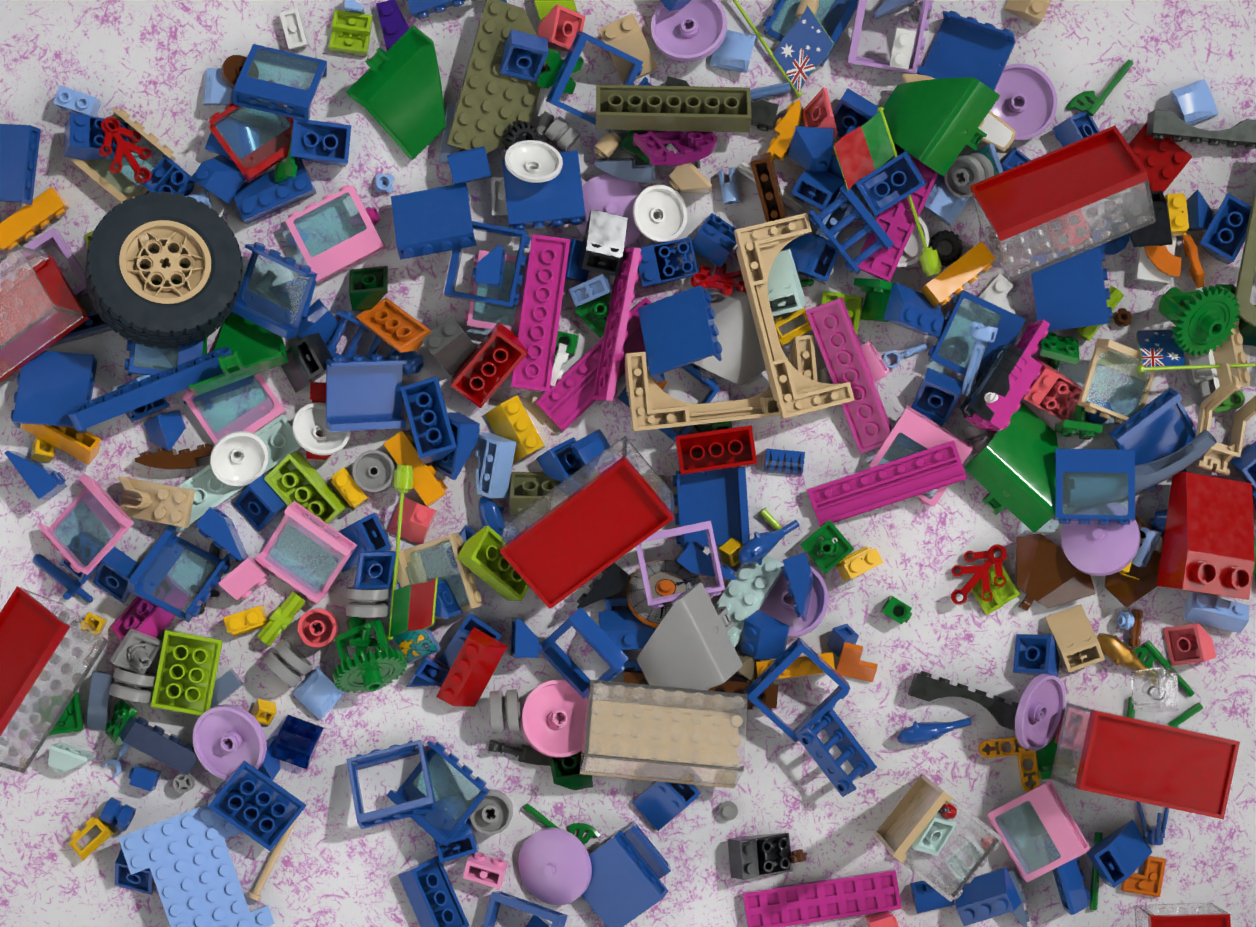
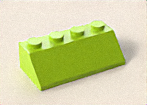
(299, 482)
(483, 557)

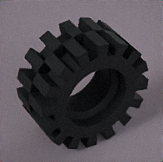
(516, 129)
(953, 240)

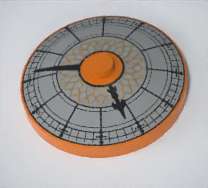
(665, 579)

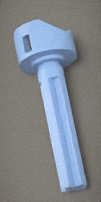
(982, 336)

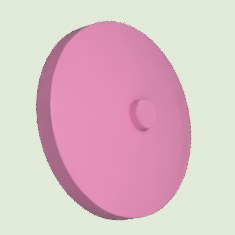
(554, 719)

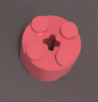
(309, 633)

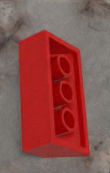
(489, 365)
(715, 449)
(472, 670)

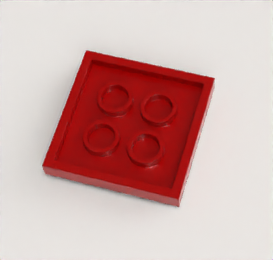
(1160, 159)

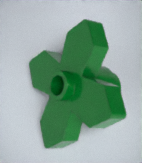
(554, 62)

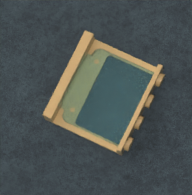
(123, 185)
(1114, 383)
(440, 560)

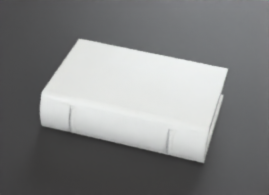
(1145, 269)

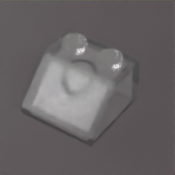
(1155, 690)

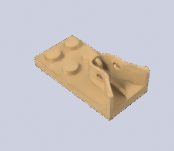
(156, 502)

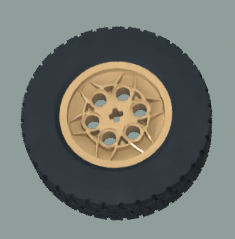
(164, 312)

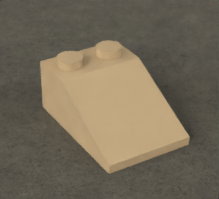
(628, 38)

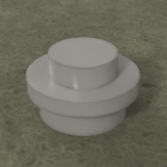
(728, 810)

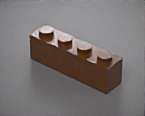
(768, 187)

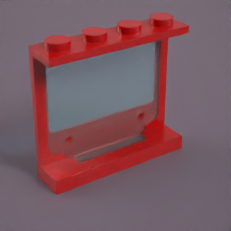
(252, 138)

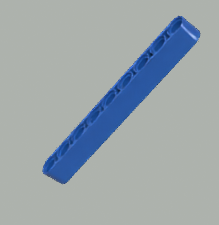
(147, 390)

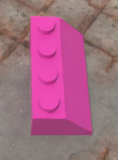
(142, 617)

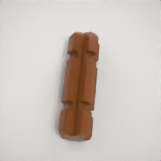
(1135, 631)

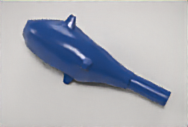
(491, 515)
(763, 543)
(928, 731)

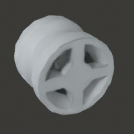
(915, 12)
(181, 785)

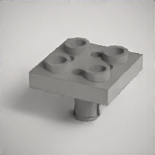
(139, 655)

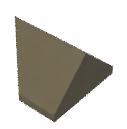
(748, 670)

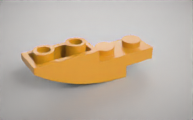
(784, 130)

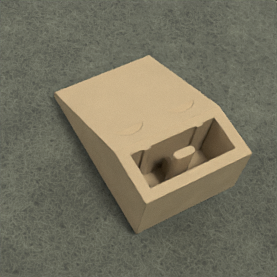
(1074, 639)

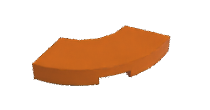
(1164, 260)
(1195, 269)

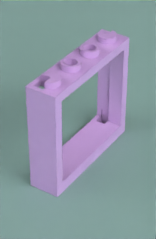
(919, 42)
(54, 235)
(712, 590)

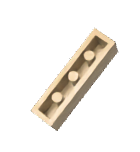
(1233, 353)

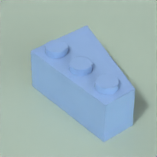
(494, 464)

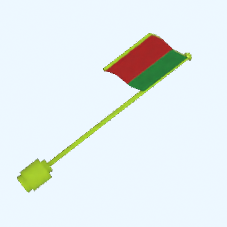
(865, 152)
(413, 604)

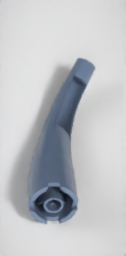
(1160, 470)

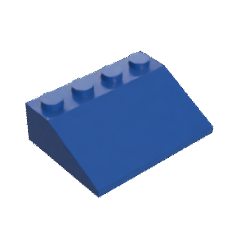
(256, 805)

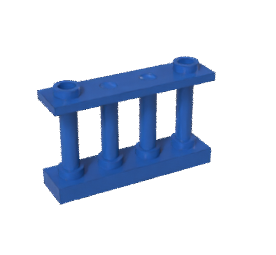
(858, 211)
(346, 317)
(847, 744)

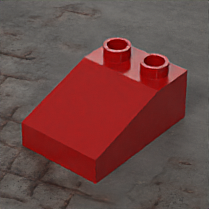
(1208, 536)

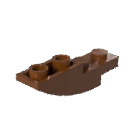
(170, 460)

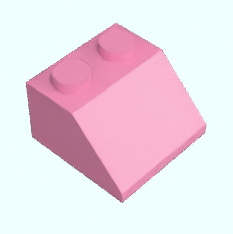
(244, 579)

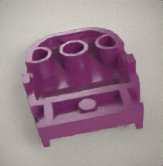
(690, 145)

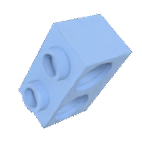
(76, 102)

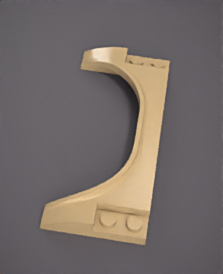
(756, 253)
(655, 409)

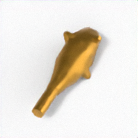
(1119, 652)

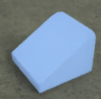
(353, 6)

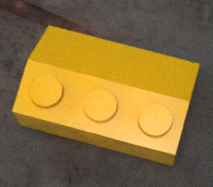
(513, 422)

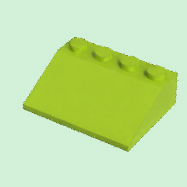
(186, 672)

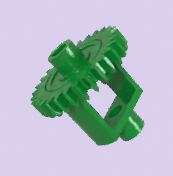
(1200, 317)
(369, 670)

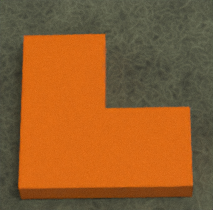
(851, 665)
(1150, 881)

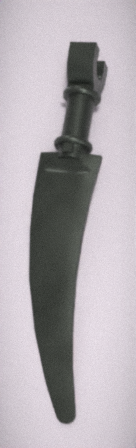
(526, 753)

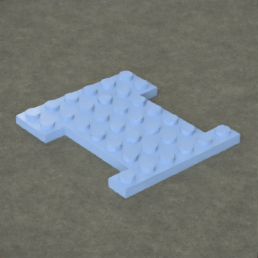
(193, 870)

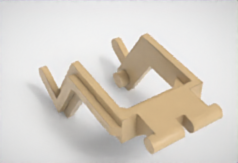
(1219, 455)

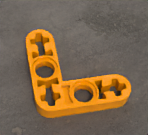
(1022, 754)

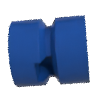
(118, 814)

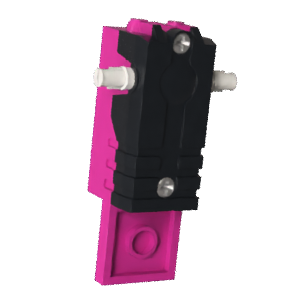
(1005, 381)

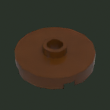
(231, 69)

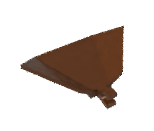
(1047, 574)
(1130, 590)

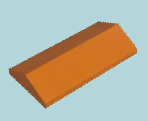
(394, 326)

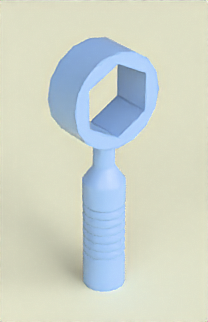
(908, 352)

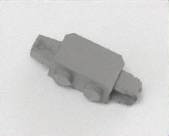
(1199, 377)

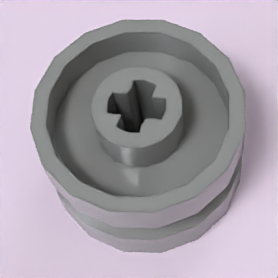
(967, 171)
(366, 463)
(367, 605)
(288, 663)
(133, 685)
(508, 710)
(496, 823)

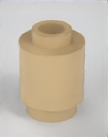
(813, 4)
(607, 145)

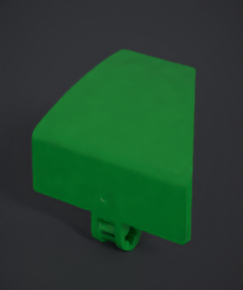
(404, 92)
(938, 118)
(252, 351)
(1019, 469)

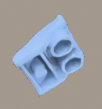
(734, 52)
(216, 89)
(1194, 102)
(943, 202)
(318, 693)

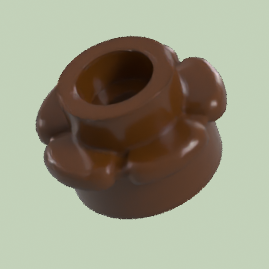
(1122, 322)
(798, 856)

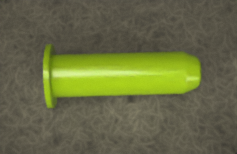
(769, 518)

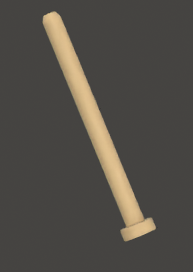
(255, 894)

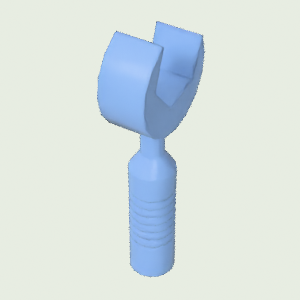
(119, 766)

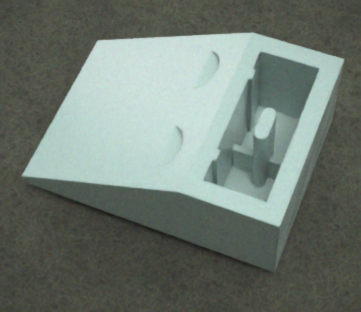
(784, 285)

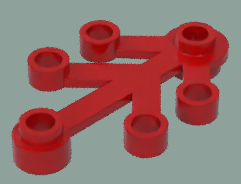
(124, 148)
(720, 276)
(980, 572)

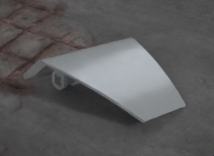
(738, 337)
(691, 645)

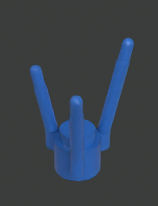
(1156, 834)

